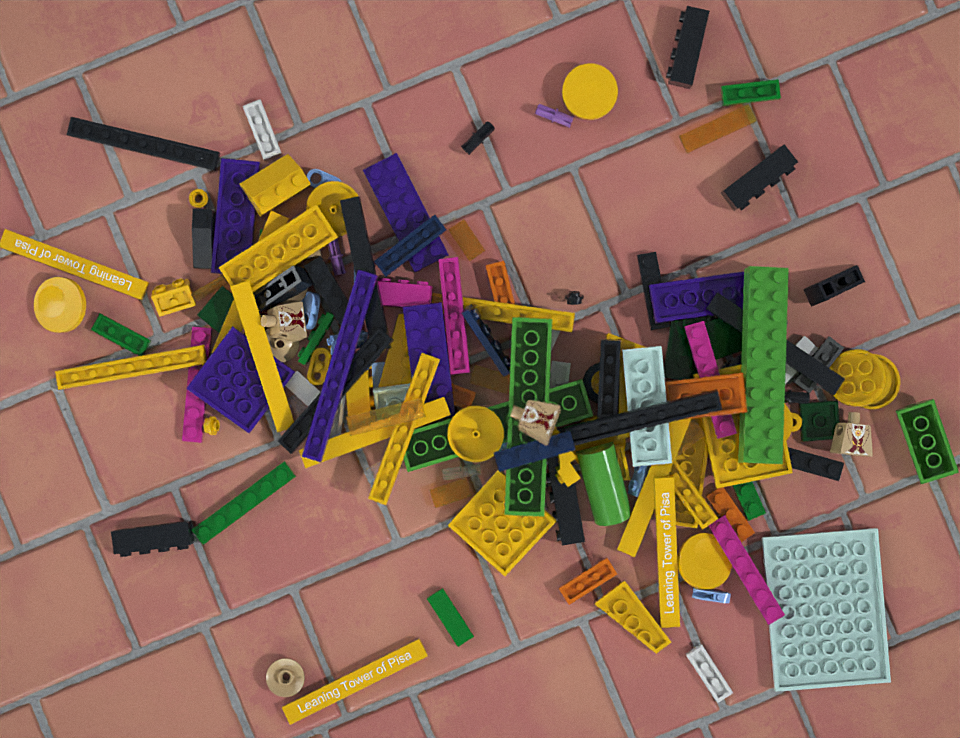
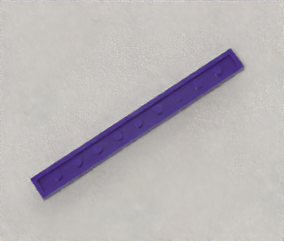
(339, 366)

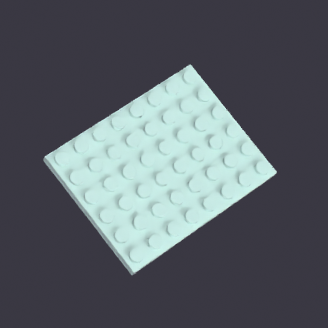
(831, 609)

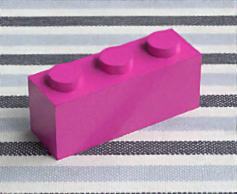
(403, 293)

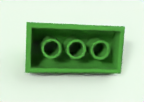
(927, 441)
(604, 484)

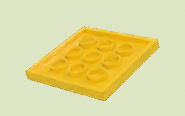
(497, 536)

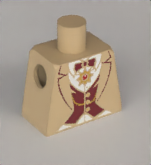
(286, 322)
(537, 419)
(852, 437)

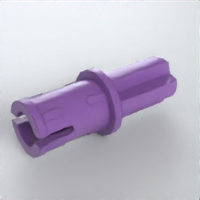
(554, 115)
(336, 257)

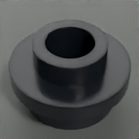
(574, 298)

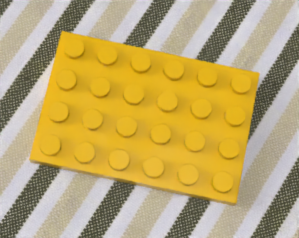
(724, 453)

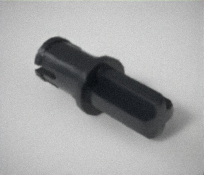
(478, 138)
(796, 397)

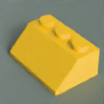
(275, 184)

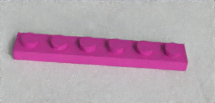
(454, 319)
(707, 367)
(194, 406)
(746, 570)

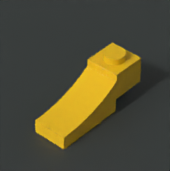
(565, 470)

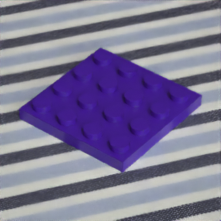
(232, 382)

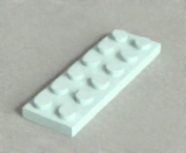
(645, 388)

